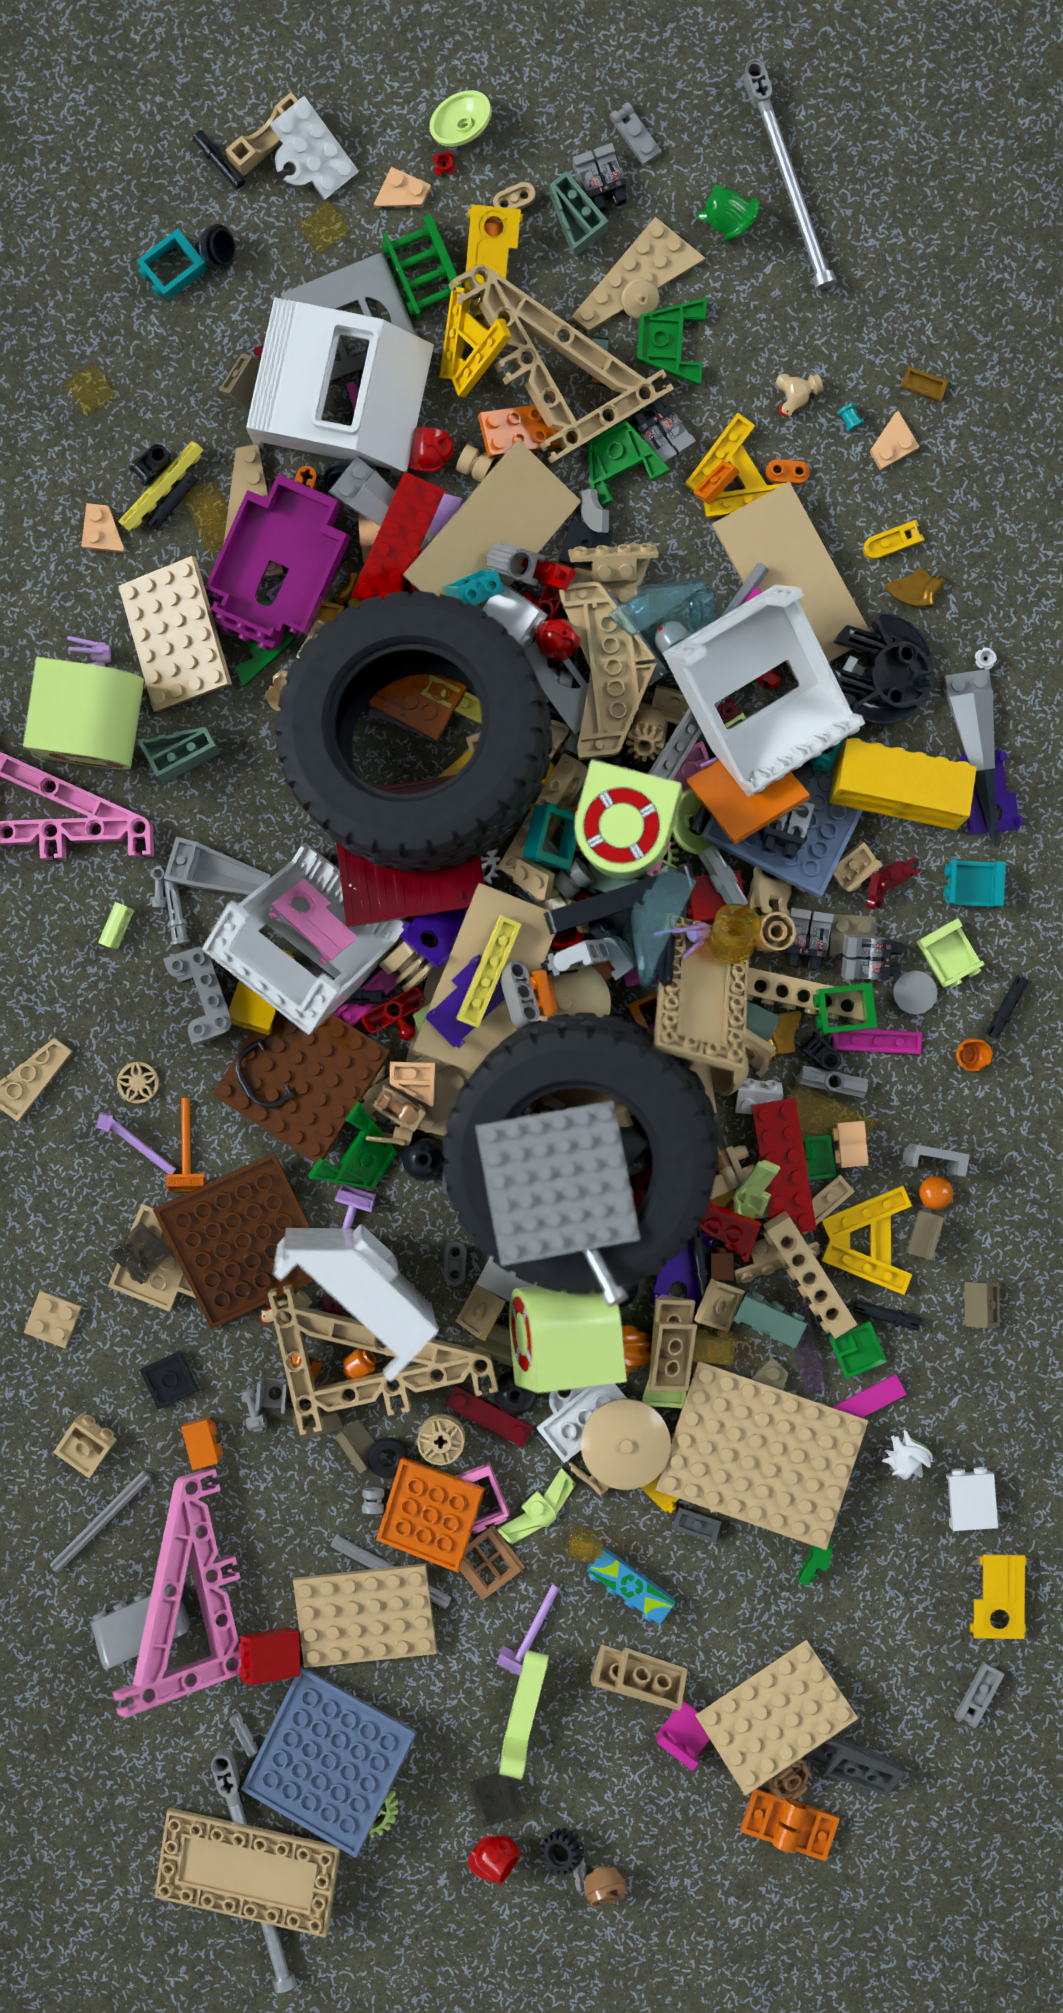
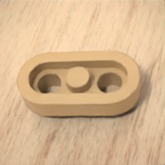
(512, 196)

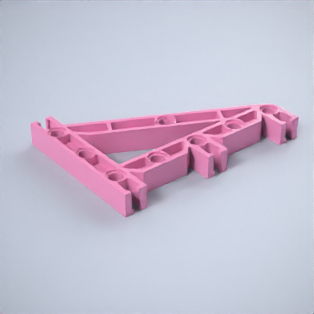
(114, 820)
(177, 1547)

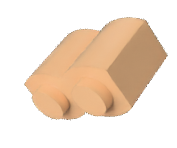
(850, 1144)

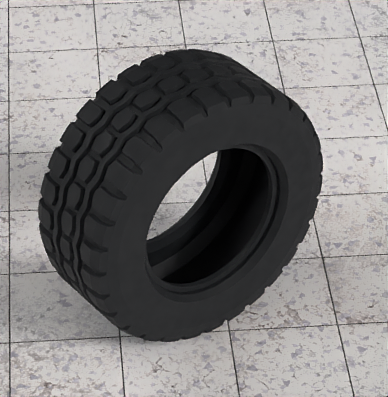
(359, 658)
(616, 1061)

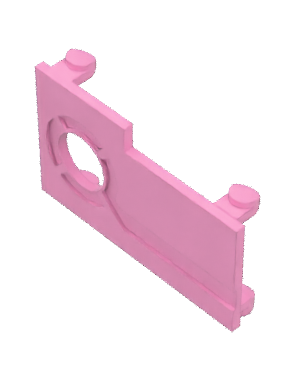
(317, 923)

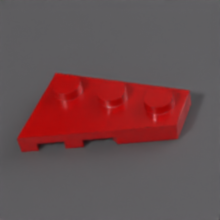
(731, 1228)

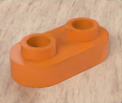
(787, 472)

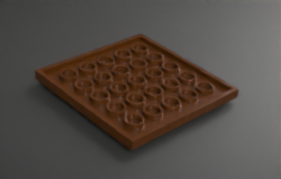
(324, 1071)
(230, 1237)

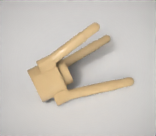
(401, 1135)
(599, 1487)

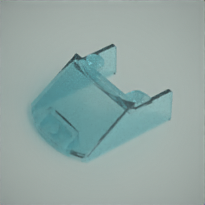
(685, 601)
(656, 920)

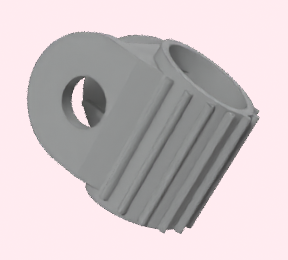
(503, 559)

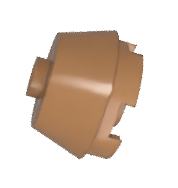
(790, 1781)
(604, 1886)

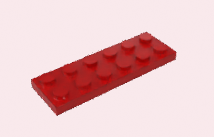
(398, 537)
(782, 1144)

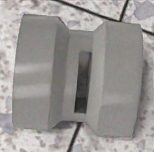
(373, 1500)

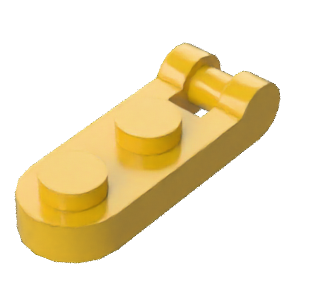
(892, 541)

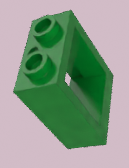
(867, 1005)

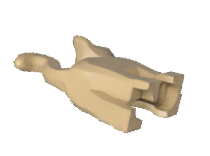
(765, 889)

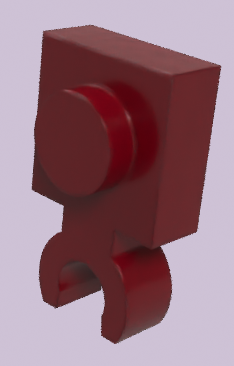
(900, 872)
(878, 886)

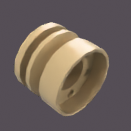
(408, 963)
(441, 1425)

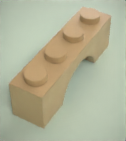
(252, 149)

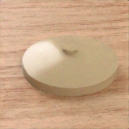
(581, 993)
(625, 1444)

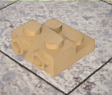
(85, 1445)

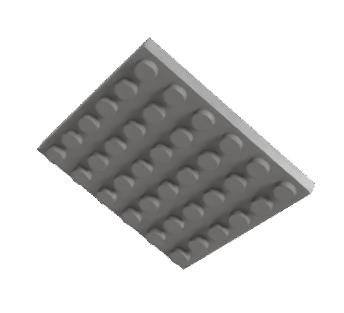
(557, 1183)

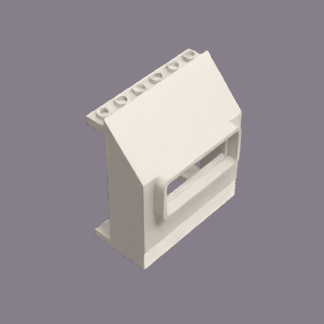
(297, 376)
(742, 649)
(274, 973)
(366, 1282)

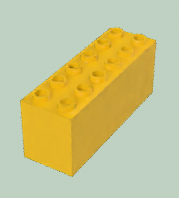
(902, 784)

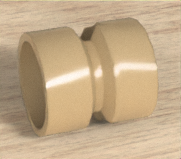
(475, 463)

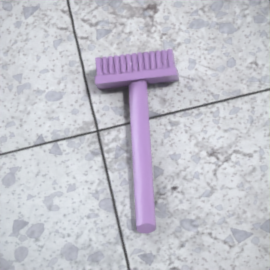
(106, 1122)
(355, 1199)
(514, 1660)

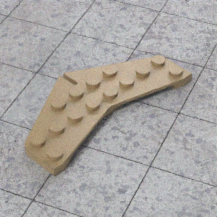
(614, 681)

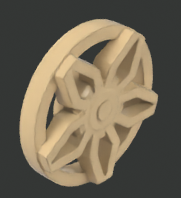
(138, 1082)

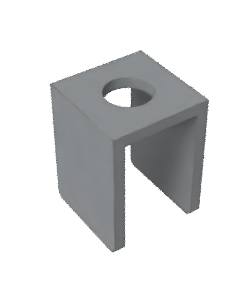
(263, 1398)

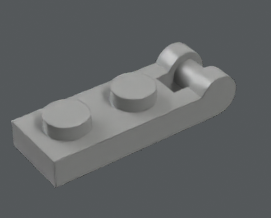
(635, 134)
(979, 1694)

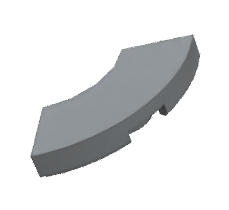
(592, 511)

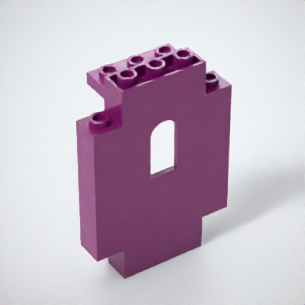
(293, 531)

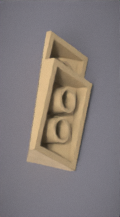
(672, 1344)
(639, 1676)

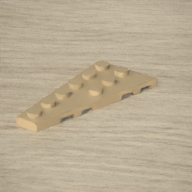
(653, 256)
(249, 476)

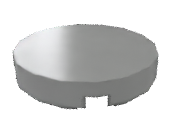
(914, 992)

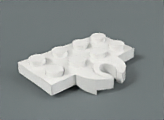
(311, 150)
(570, 1414)

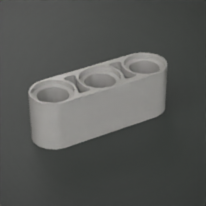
(523, 1003)

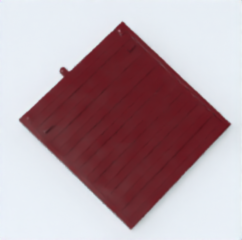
(395, 894)

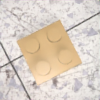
(719, 1305)
(480, 1312)
(53, 1319)

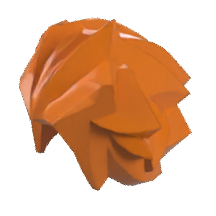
(635, 1348)

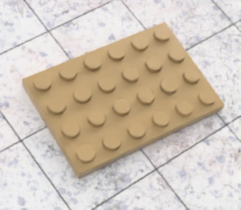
(175, 634)
(365, 1615)
(776, 1717)

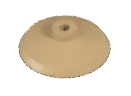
(640, 297)

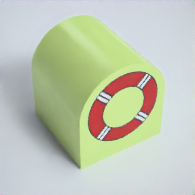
(83, 714)
(625, 819)
(564, 1340)

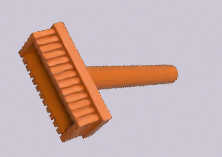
(186, 1180)

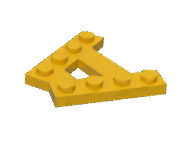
(486, 345)
(730, 449)
(877, 1213)

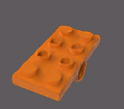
(506, 426)
(789, 1824)

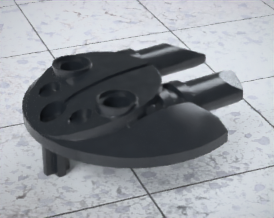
(886, 669)

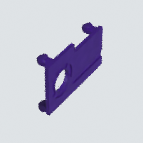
(1006, 801)
(442, 926)
(445, 1014)
(680, 1269)

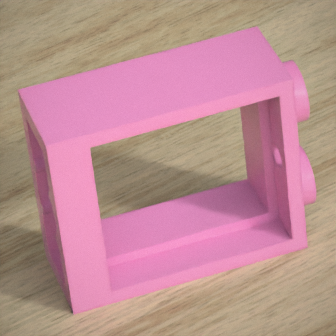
(495, 1517)

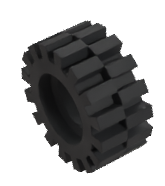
(569, 1843)

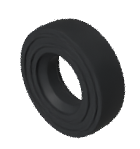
(377, 1448)

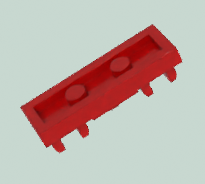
(552, 574)

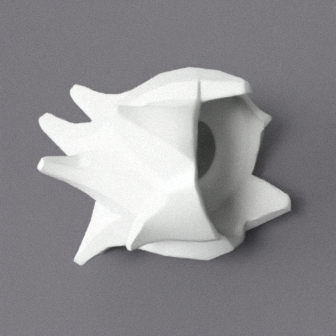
(908, 1457)

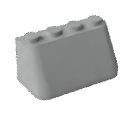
(121, 1631)

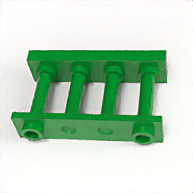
(436, 251)

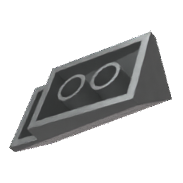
(856, 1765)

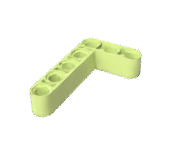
(522, 1714)

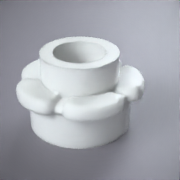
(991, 658)

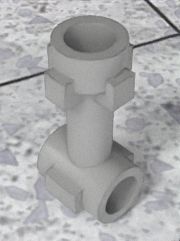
(158, 874)
(255, 1421)

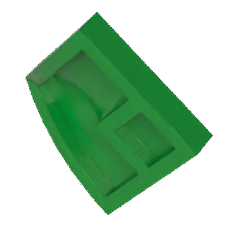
(819, 1156)
(858, 1350)

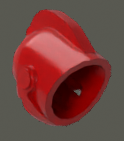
(430, 449)
(557, 639)
(494, 1858)

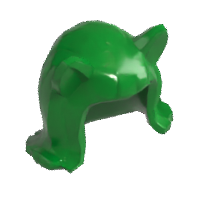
(729, 212)

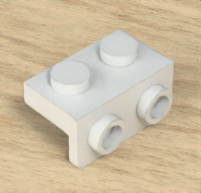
(757, 1092)

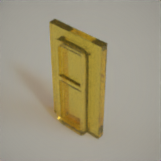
(208, 514)

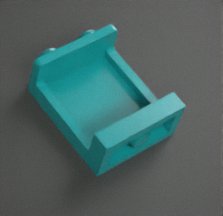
(975, 883)

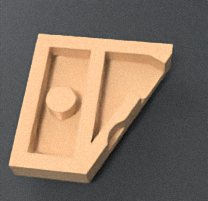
(402, 191)
(893, 443)
(100, 530)
(414, 1079)

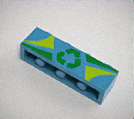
(631, 1585)

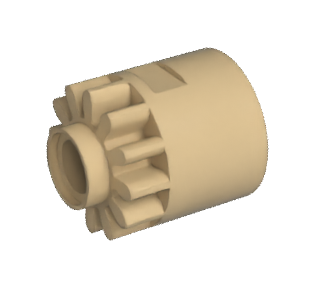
(647, 734)
(776, 932)

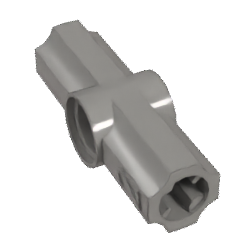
(722, 877)
(846, 1084)

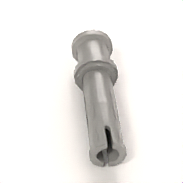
(177, 923)

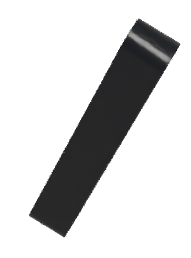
(603, 904)

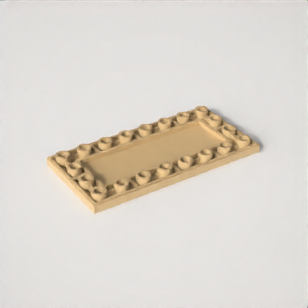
(512, 505)
(783, 539)
(529, 947)
(704, 1007)
(247, 1872)

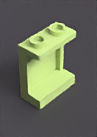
(950, 954)

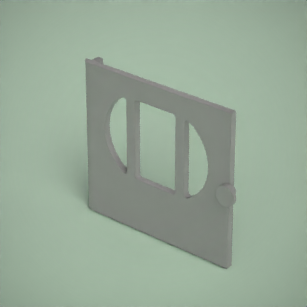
(356, 282)
(571, 701)

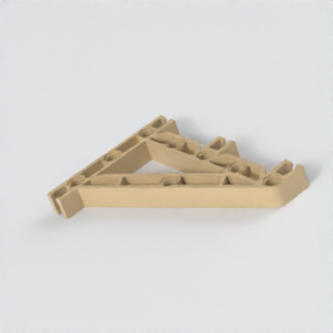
(522, 311)
(450, 1358)

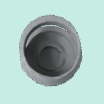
(670, 635)

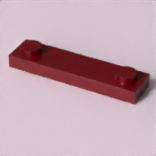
(488, 1416)

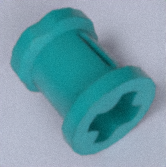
(850, 417)

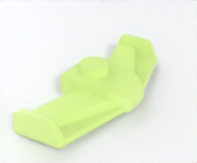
(750, 1196)
(539, 1509)

